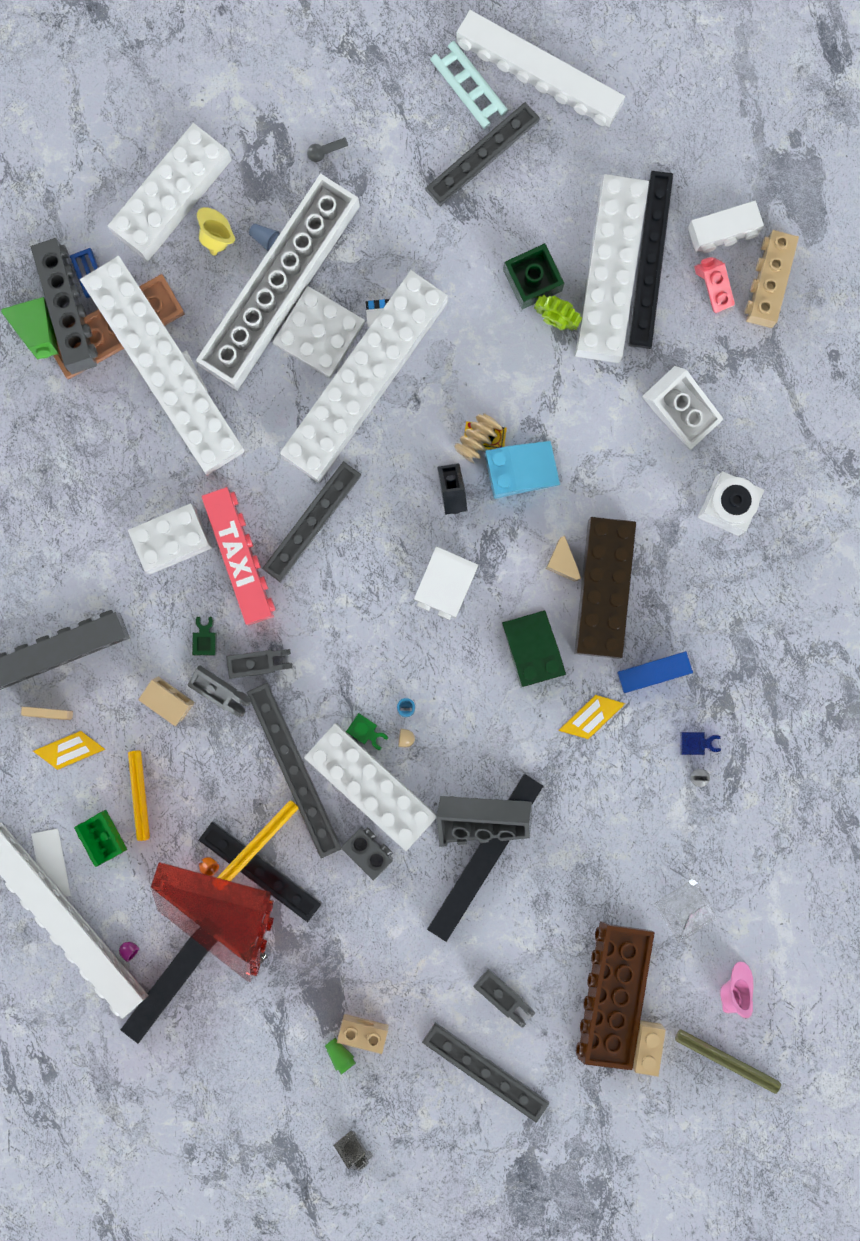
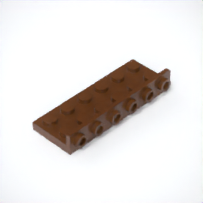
(615, 996)

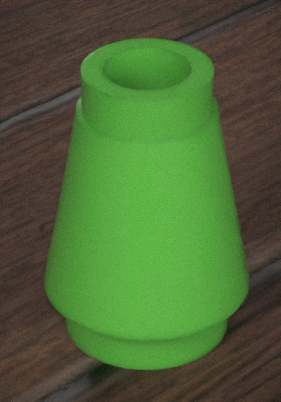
(340, 1056)

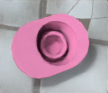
(738, 992)

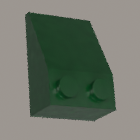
(533, 649)

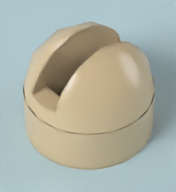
(406, 738)

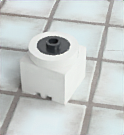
(731, 503)

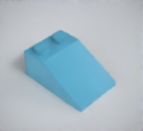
(521, 468)

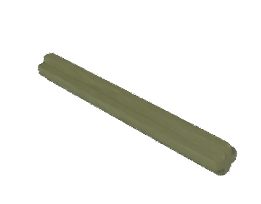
(728, 1061)

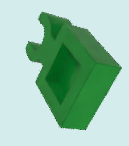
(363, 729)

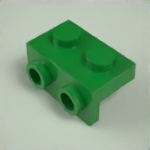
(100, 838)

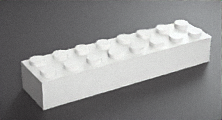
(612, 268)

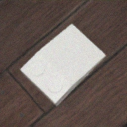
(683, 406)

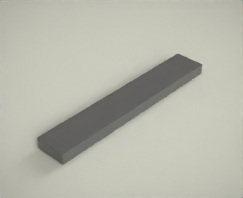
(482, 154)
(311, 521)
(485, 1072)

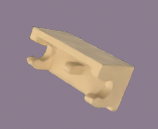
(166, 701)

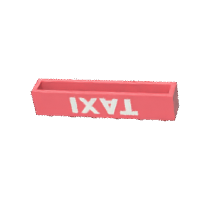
(237, 556)

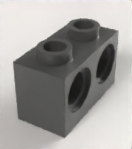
(363, 856)

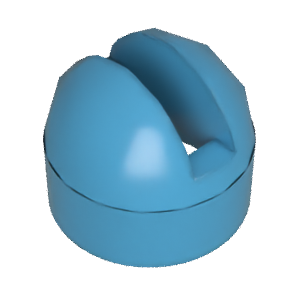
(406, 703)

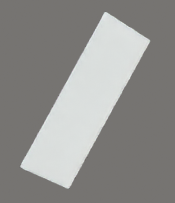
(50, 858)

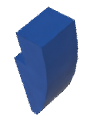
(655, 672)

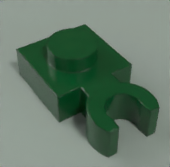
(204, 642)

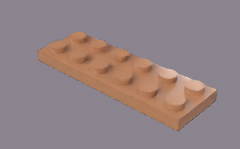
(106, 343)

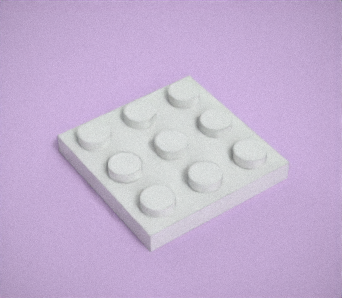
(318, 332)

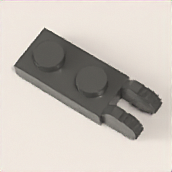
(255, 663)
(218, 691)
(502, 996)

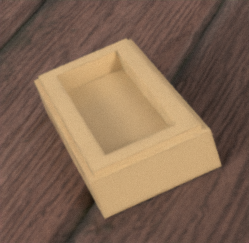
(47, 713)

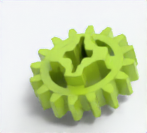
(558, 312)

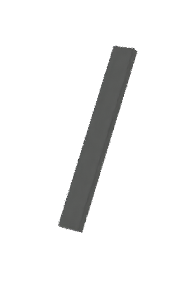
(294, 770)

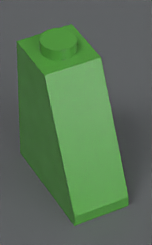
(34, 326)

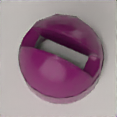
(128, 951)

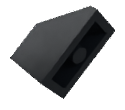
(452, 489)

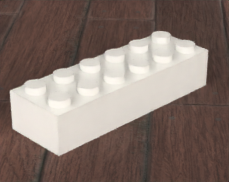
(170, 192)
(370, 786)

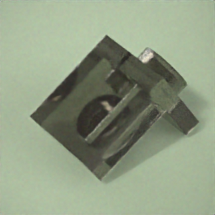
(352, 1151)

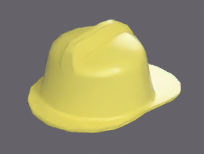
(214, 230)

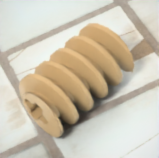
(477, 437)

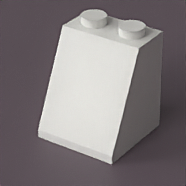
(445, 583)

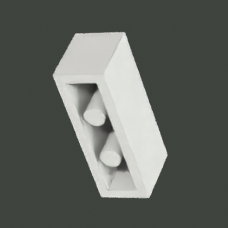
(725, 227)

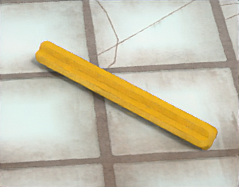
(259, 841)

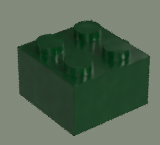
(533, 275)

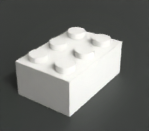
(170, 539)

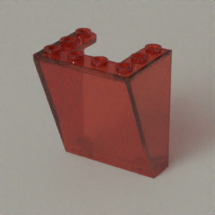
(217, 914)

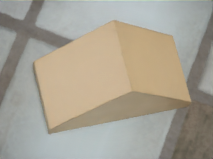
(563, 561)

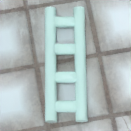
(468, 98)

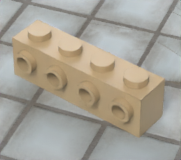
(772, 278)

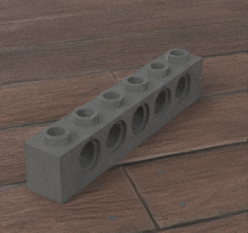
(45, 256)

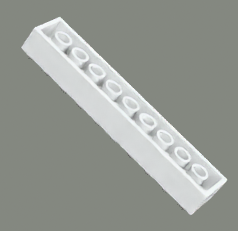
(278, 282)
(162, 365)
(364, 376)

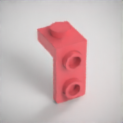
(716, 282)

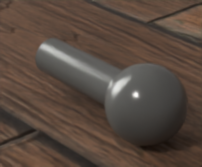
(316, 151)

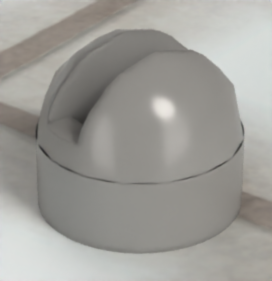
(700, 772)

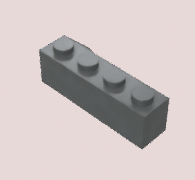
(482, 819)

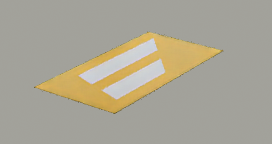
(591, 717)
(69, 750)

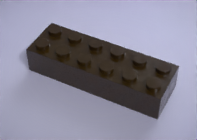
(605, 588)

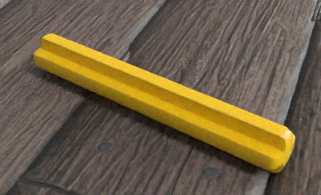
(138, 795)

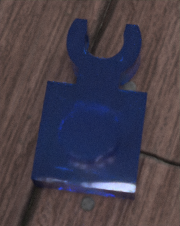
(695, 743)

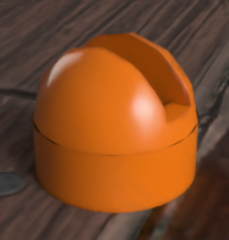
(209, 866)

